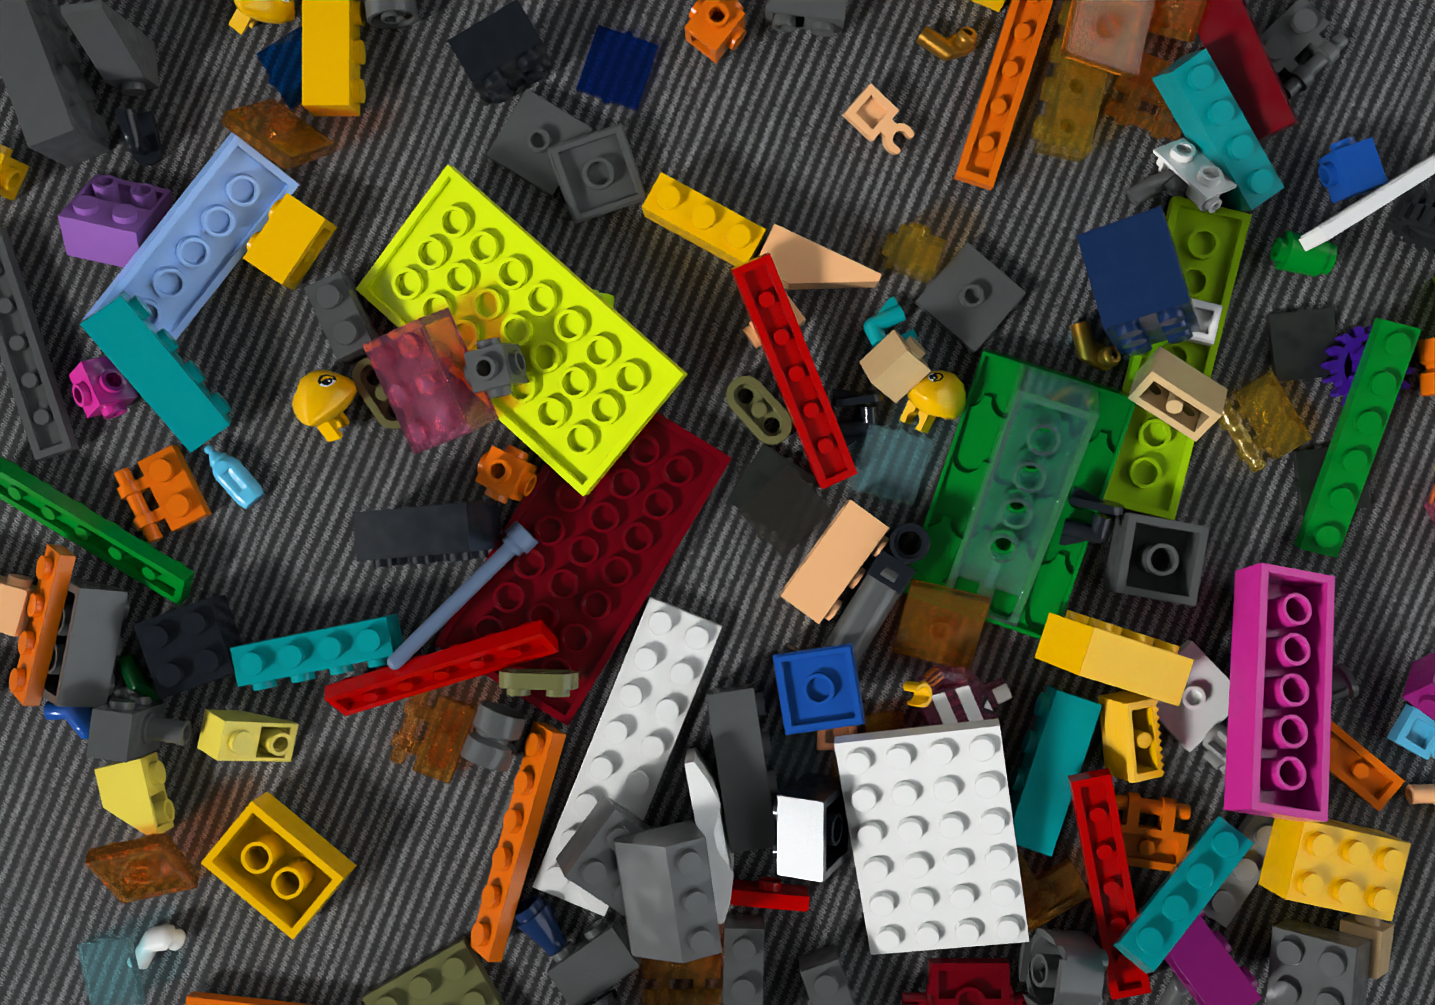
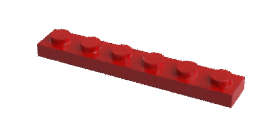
(794, 370)
(442, 668)
(1107, 875)

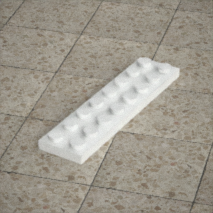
(634, 730)

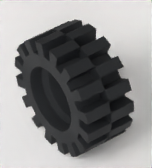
(1415, 218)

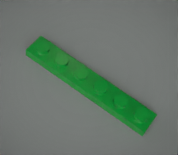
(1357, 437)
(94, 533)

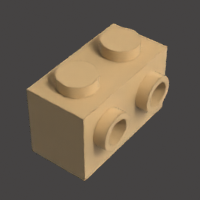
(1178, 394)

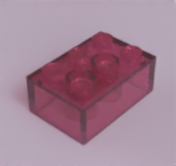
(426, 381)

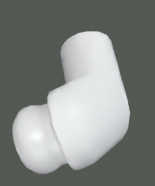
(158, 939)

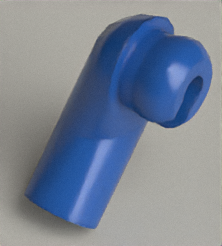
(77, 717)

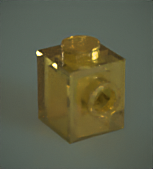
(913, 251)

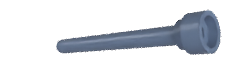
(515, 542)

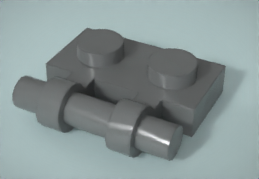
(1292, 33)

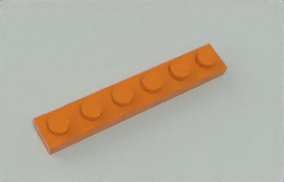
(1002, 92)
(517, 841)

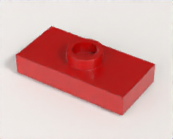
(770, 893)

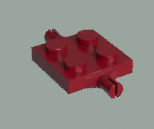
(966, 983)

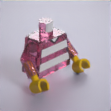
(955, 695)

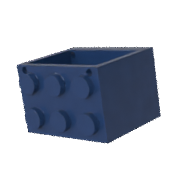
(1138, 282)

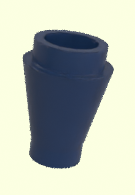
(539, 923)

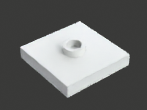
(1202, 703)

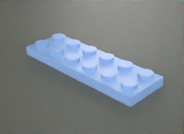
(202, 235)

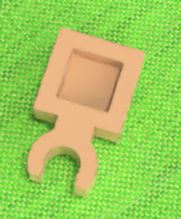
(873, 116)

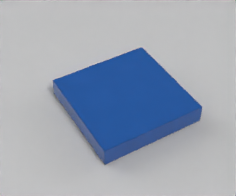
(819, 689)

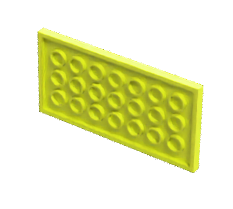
(586, 365)

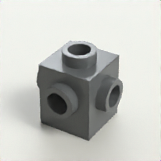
(495, 368)

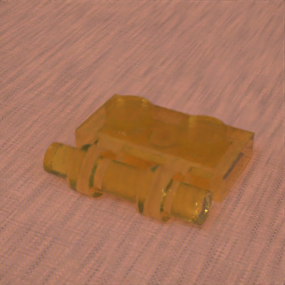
(1272, 418)

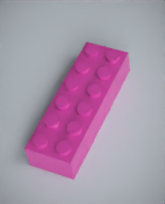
(1280, 694)

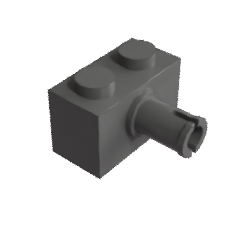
(133, 728)

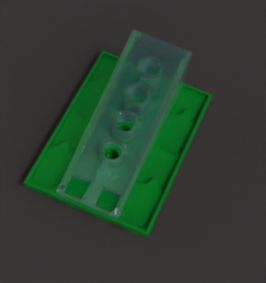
(1011, 483)

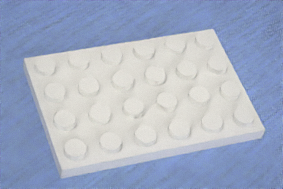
(933, 836)

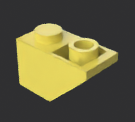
(246, 736)
(137, 793)

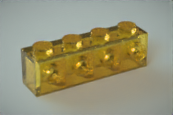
(1071, 103)

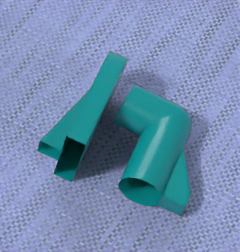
(888, 316)

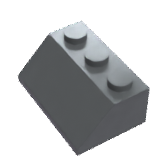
(87, 645)
(668, 893)

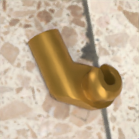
(948, 47)
(1091, 351)

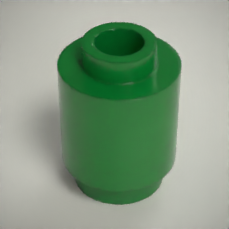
(1291, 257)

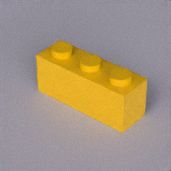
(332, 57)
(703, 221)

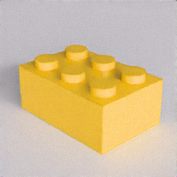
(1114, 656)
(278, 864)
(1335, 866)

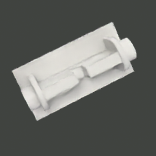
(1202, 176)

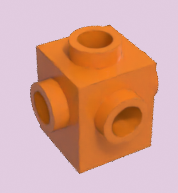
(715, 27)
(507, 473)

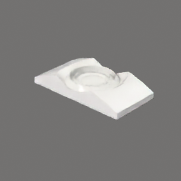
(709, 818)

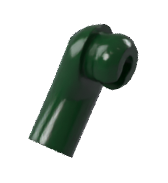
(136, 678)

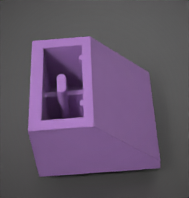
(112, 219)

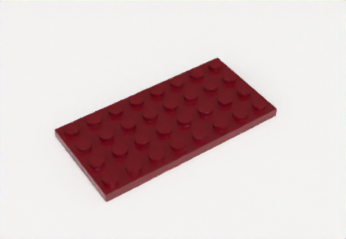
(594, 555)

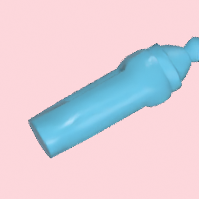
(234, 478)

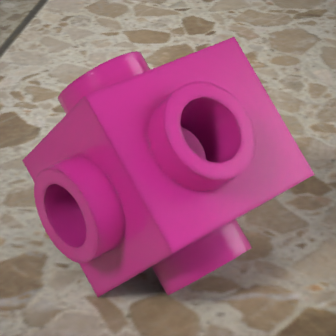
(101, 388)

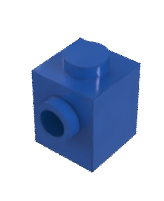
(1351, 169)

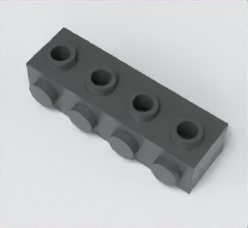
(742, 766)

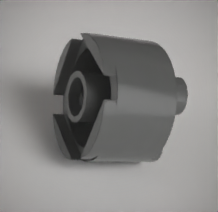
(1062, 968)

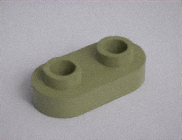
(374, 395)
(758, 410)
(523, 680)

